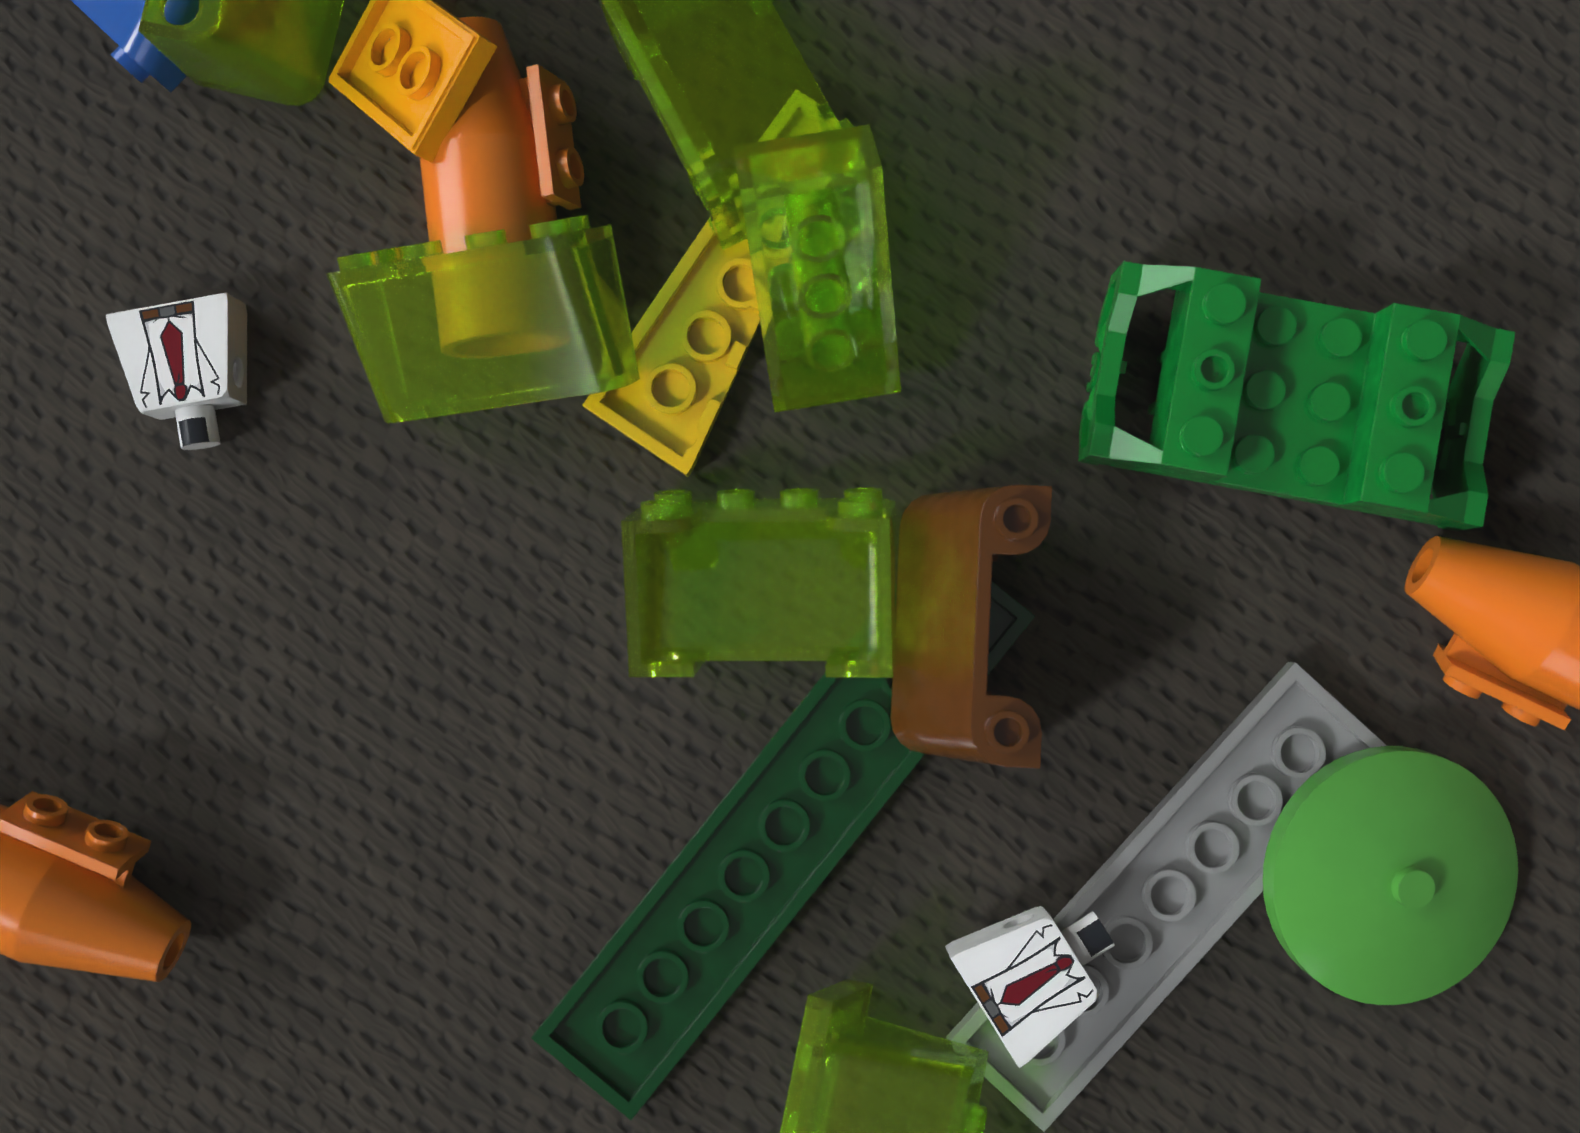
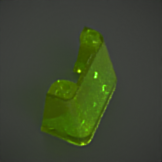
(717, 82)

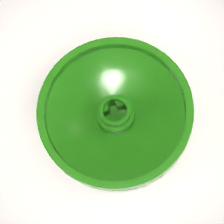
(1390, 875)

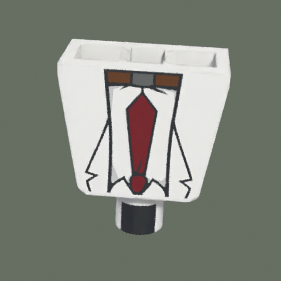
(185, 362)
(1031, 975)

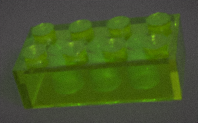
(820, 265)

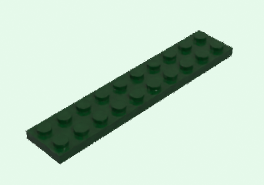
(739, 882)

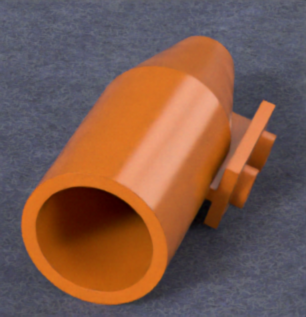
(505, 154)
(1510, 624)
(74, 896)

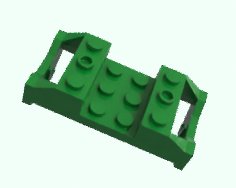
(1303, 397)

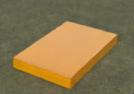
(412, 70)

